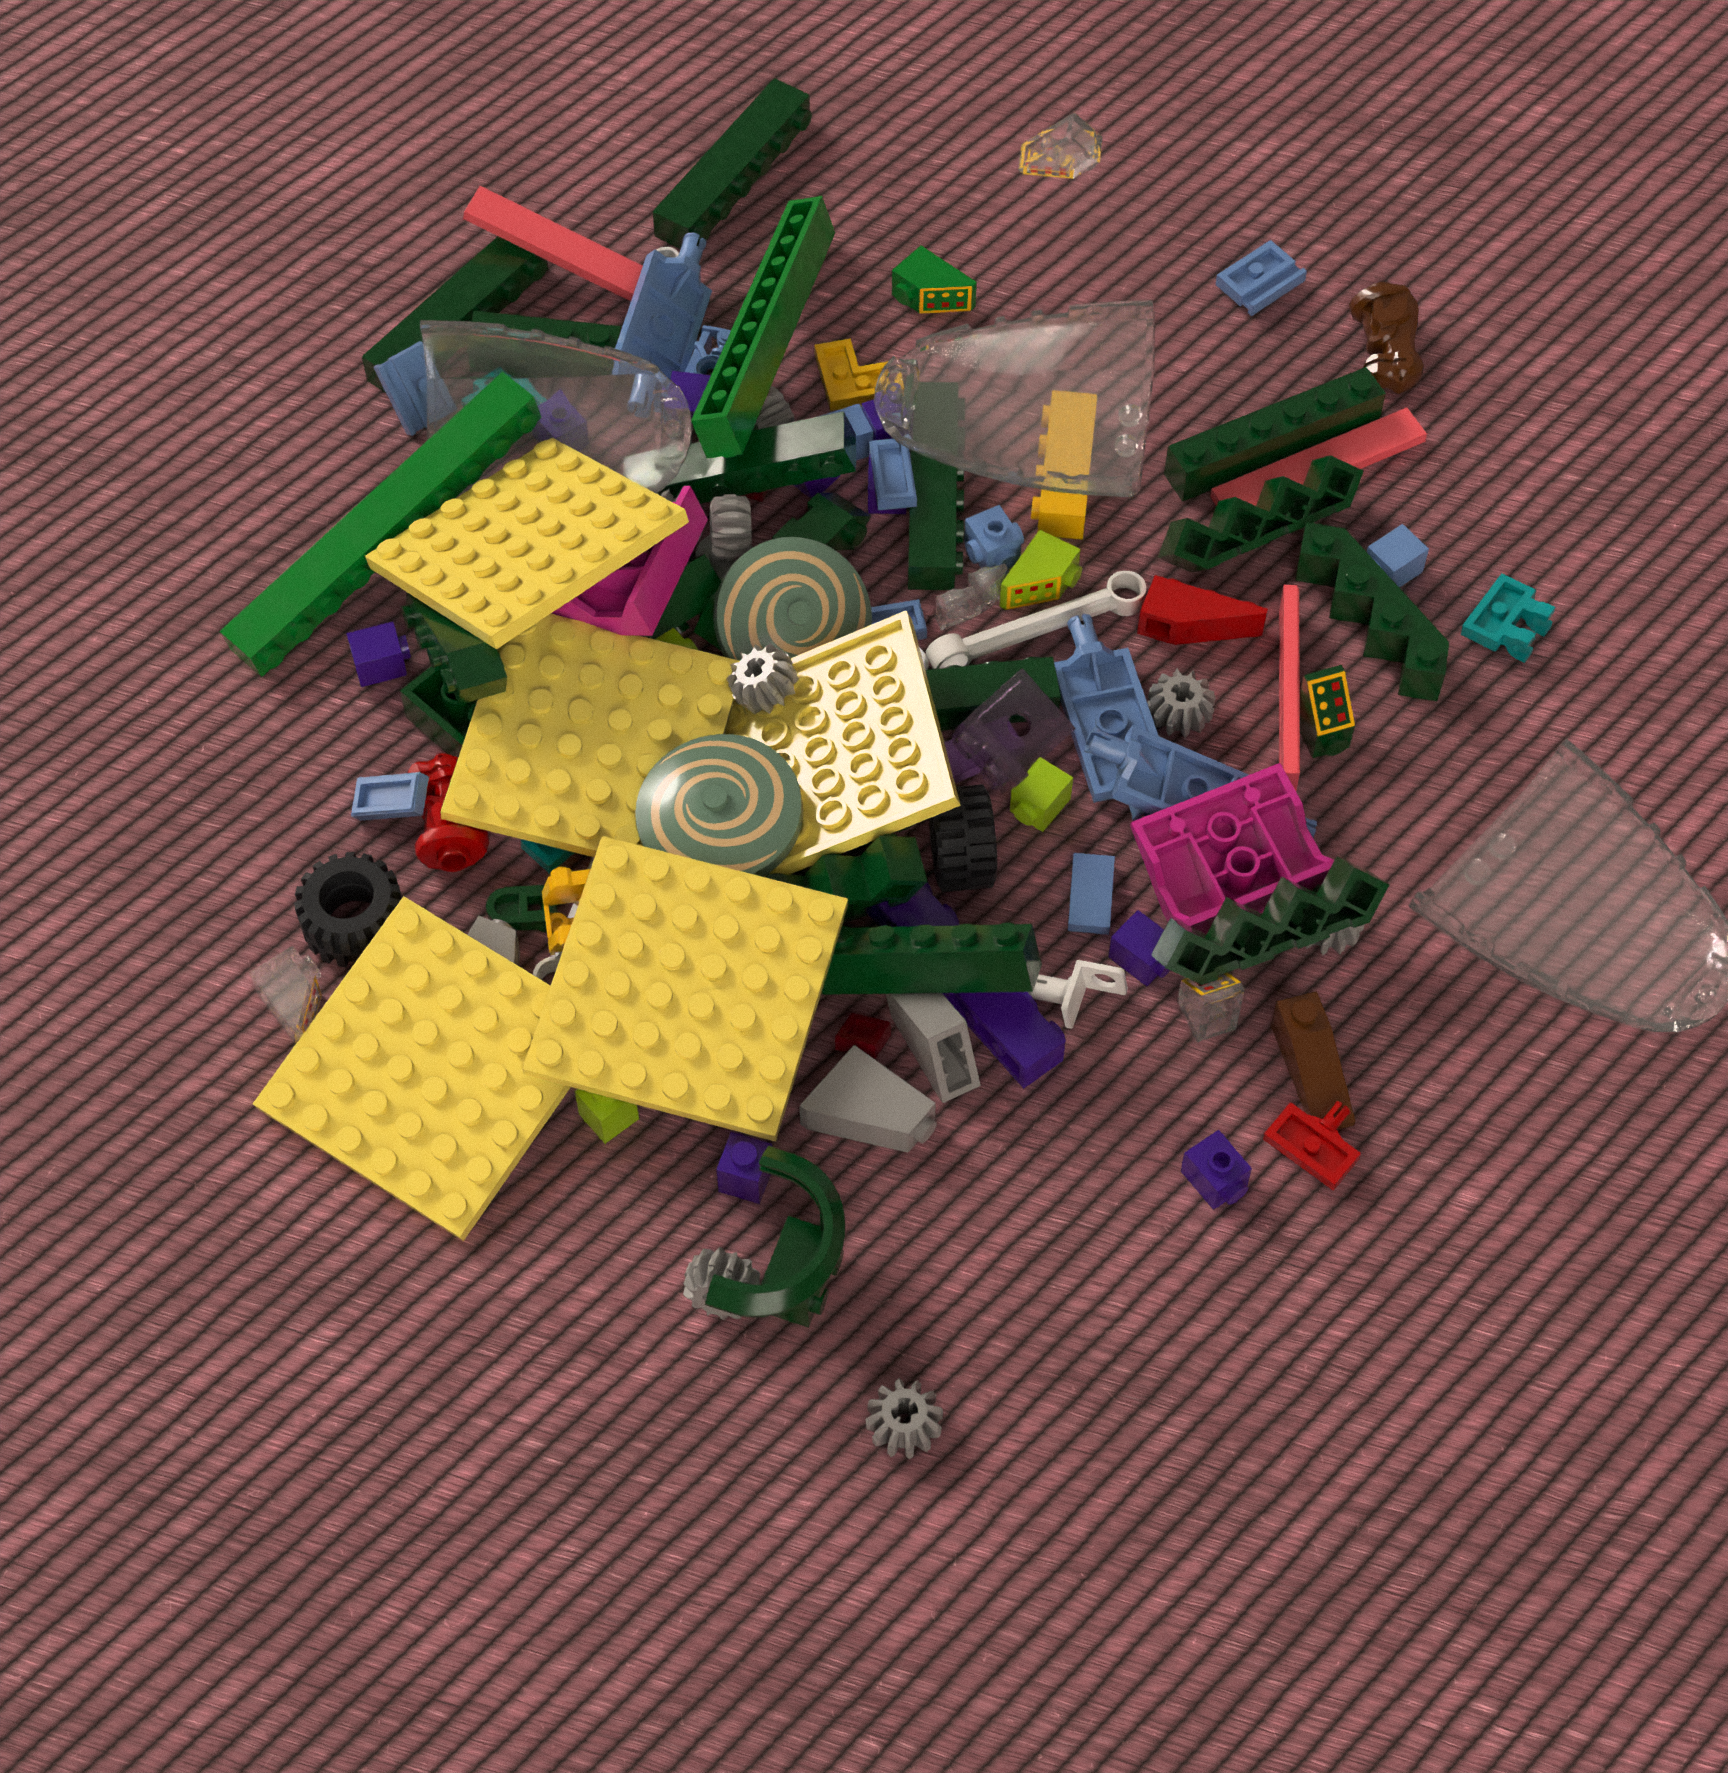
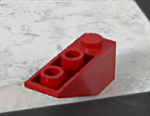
(1195, 615)

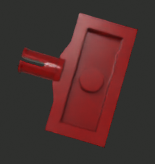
(1314, 1142)

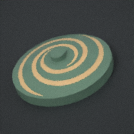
(788, 596)
(722, 804)

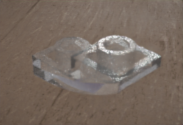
(964, 604)

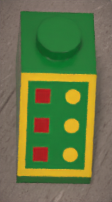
(932, 284)

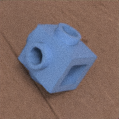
(992, 538)

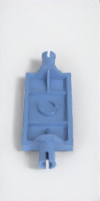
(667, 308)
(1101, 692)
(1158, 771)

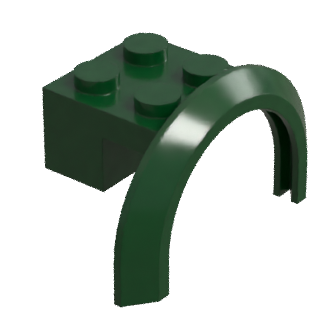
(803, 1255)

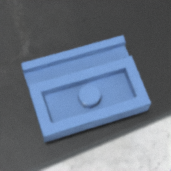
(1260, 277)
(406, 386)

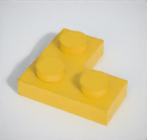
(842, 377)

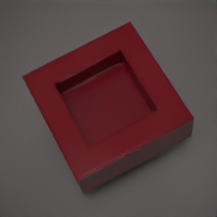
(863, 1032)

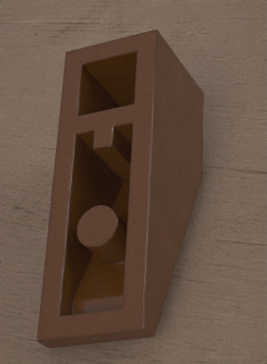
(1311, 1055)

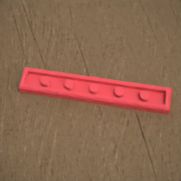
(553, 242)
(1357, 447)
(1289, 683)

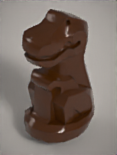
(1390, 325)

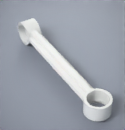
(954, 650)

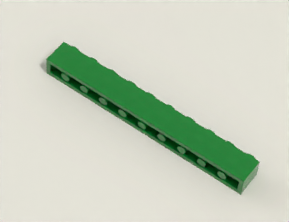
(763, 329)
(418, 487)

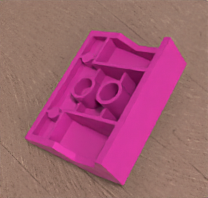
(638, 592)
(1229, 846)

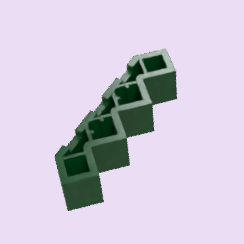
(1279, 511)
(828, 521)
(1370, 597)
(465, 661)
(883, 872)
(1290, 920)

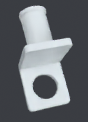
(1071, 991)

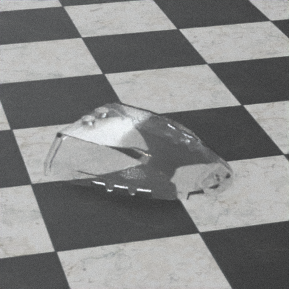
(587, 395)
(1031, 398)
(1587, 904)

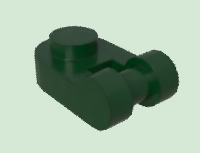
(512, 906)

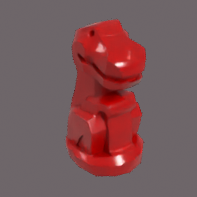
(445, 843)

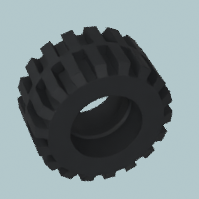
(965, 842)
(336, 884)

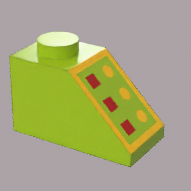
(1041, 572)

